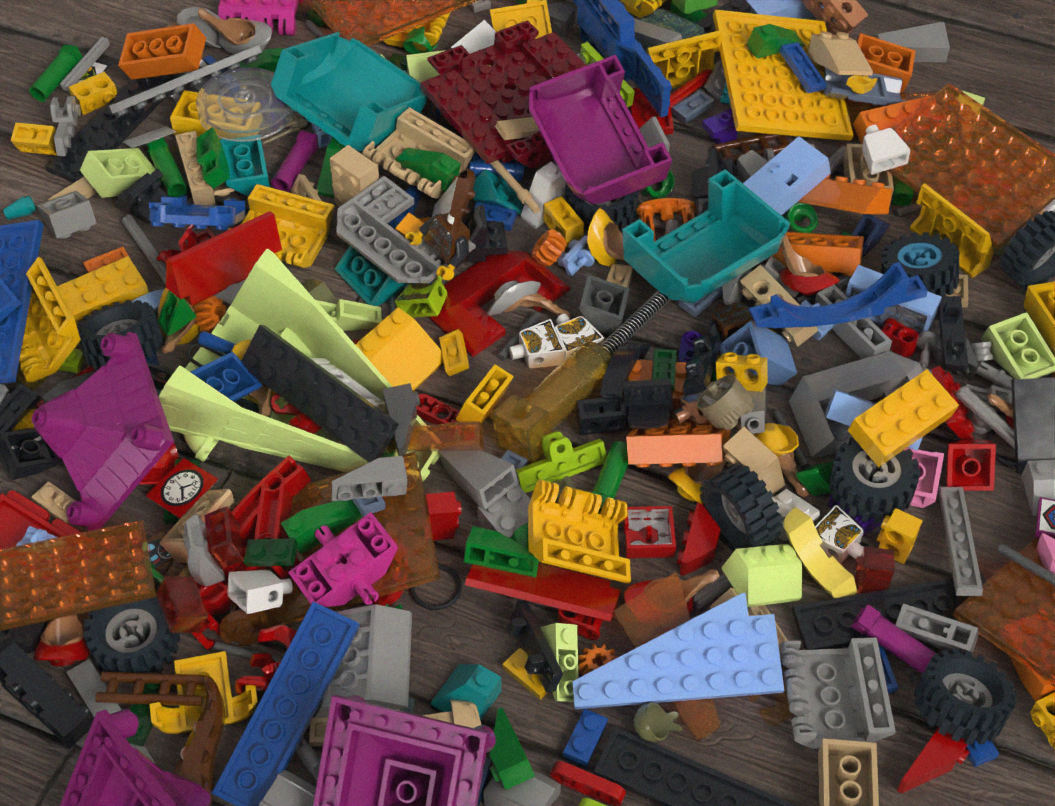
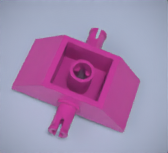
(346, 564)

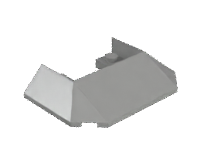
(365, 227)
(863, 378)

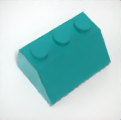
(245, 165)
(366, 278)

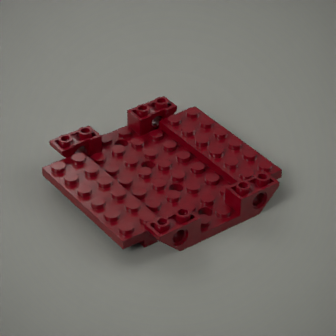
(480, 95)

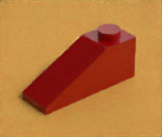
(935, 760)

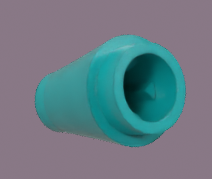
(20, 208)

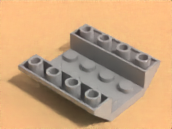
(376, 659)

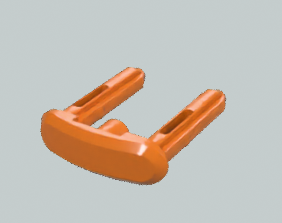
(666, 207)

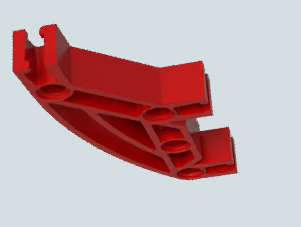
(259, 518)

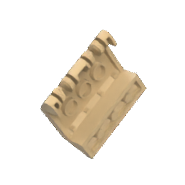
(419, 132)

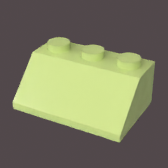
(765, 574)

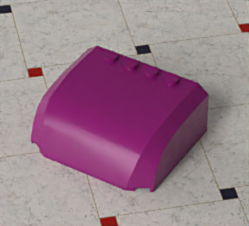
(595, 133)

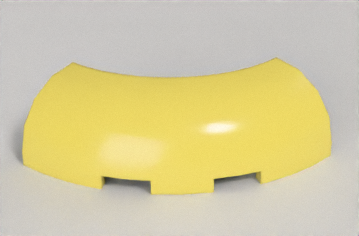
(824, 570)

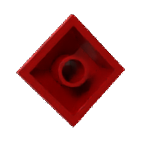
(971, 464)

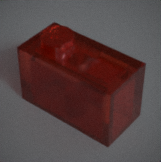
(224, 537)
(874, 569)
(182, 604)

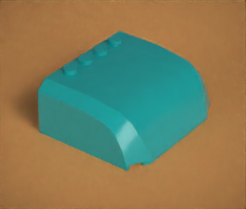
(345, 89)
(710, 248)

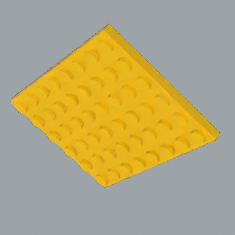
(765, 89)

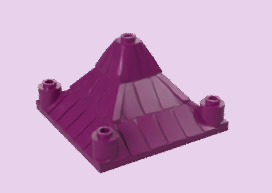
(107, 431)
(398, 758)
(119, 775)

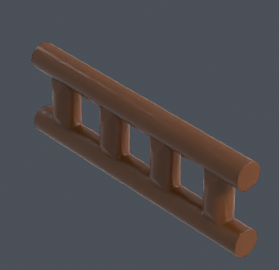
(744, 142)
(139, 680)

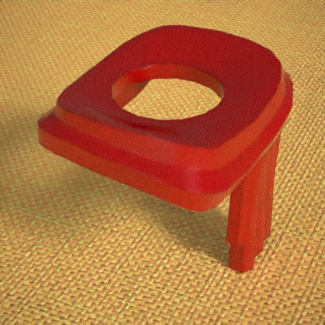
(260, 682)

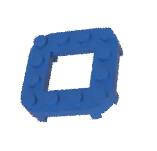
(179, 213)

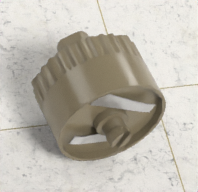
(725, 402)

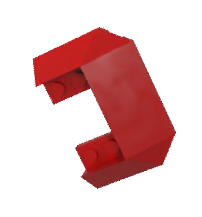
(478, 286)

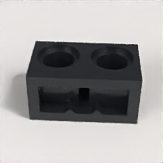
(601, 415)

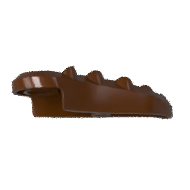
(463, 192)
(200, 750)

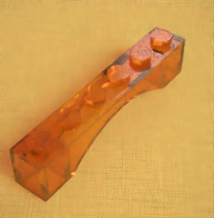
(444, 437)

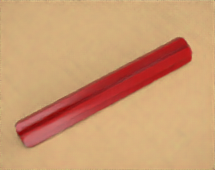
(688, 88)

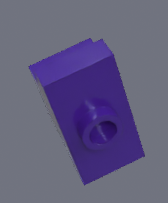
(721, 127)

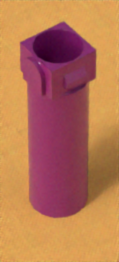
(295, 161)
(893, 638)

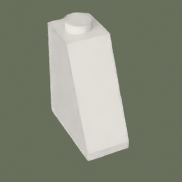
(546, 186)

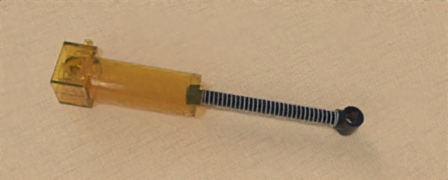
(523, 422)

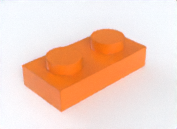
(105, 259)

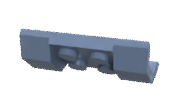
(883, 93)

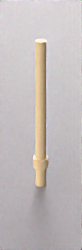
(522, 194)

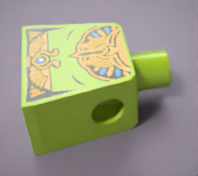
(423, 298)

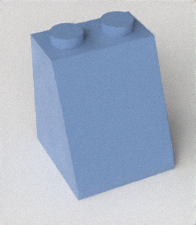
(765, 344)

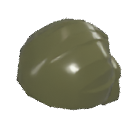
(654, 723)

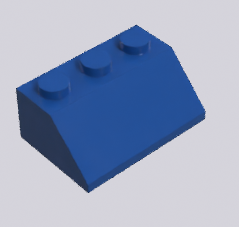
(228, 377)

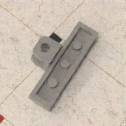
(67, 120)

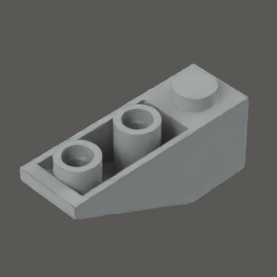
(375, 479)

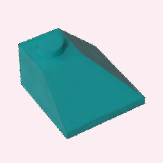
(496, 191)
(470, 684)

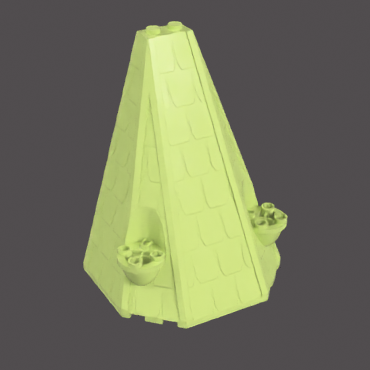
(281, 303)

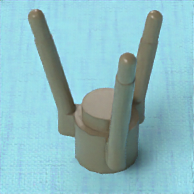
(297, 122)

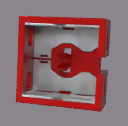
(651, 524)

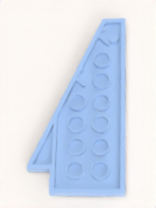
(702, 659)

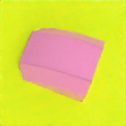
(930, 470)

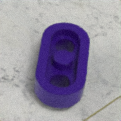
(686, 346)

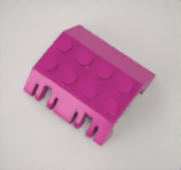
(262, 9)

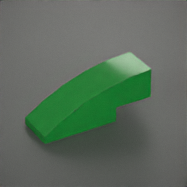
(212, 158)

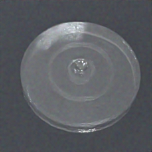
(242, 105)

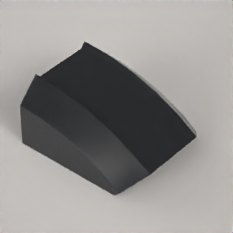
(26, 453)

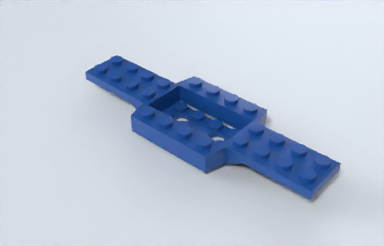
(634, 60)

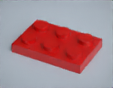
(643, 111)
(958, 421)

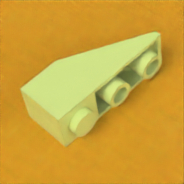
(564, 645)

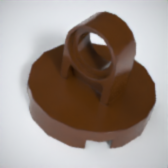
(242, 626)

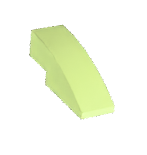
(353, 315)

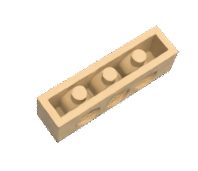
(200, 190)
(761, 281)

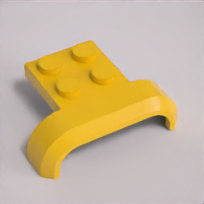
(534, 11)
(183, 718)

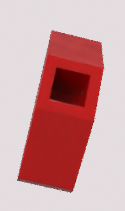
(699, 541)

